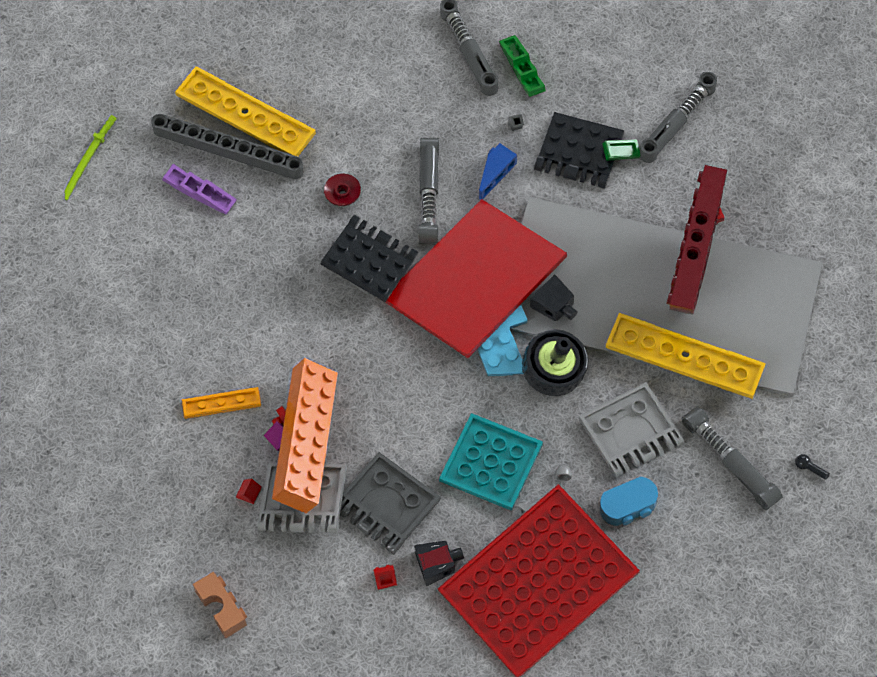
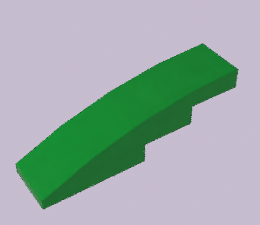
(522, 66)

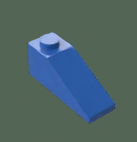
(498, 164)

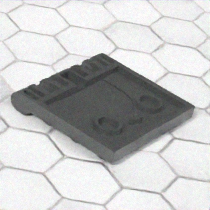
(387, 499)

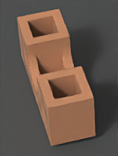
(211, 590)

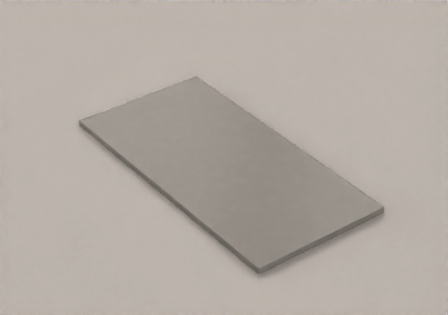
(615, 265)

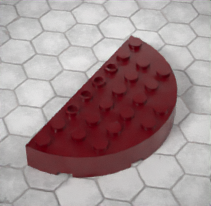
(697, 240)

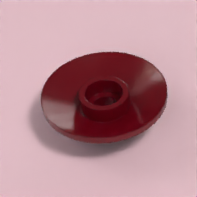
(340, 183)

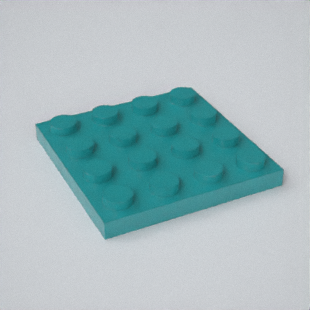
(491, 461)

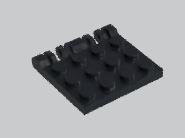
(577, 147)
(368, 260)

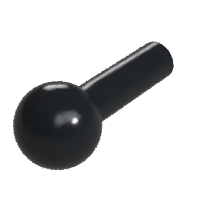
(804, 462)

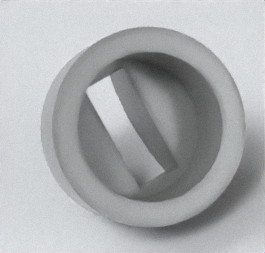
(563, 472)

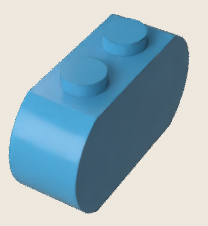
(628, 501)

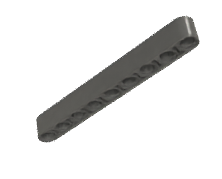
(220, 141)

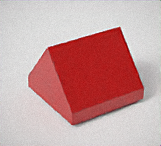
(249, 491)

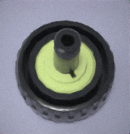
(554, 362)

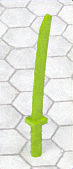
(98, 138)

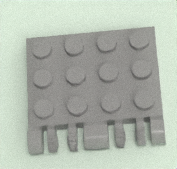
(630, 426)
(327, 509)

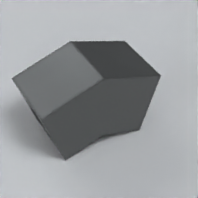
(516, 118)

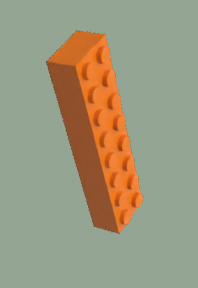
(305, 436)

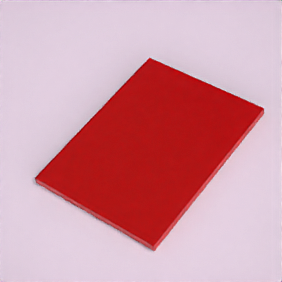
(475, 278)
(538, 581)

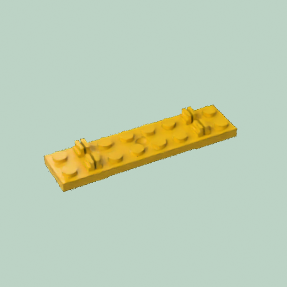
(260, 122)
(704, 363)

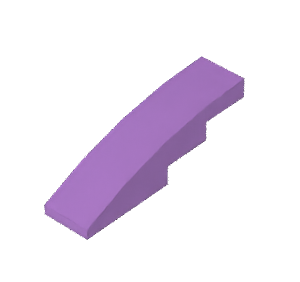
(200, 190)

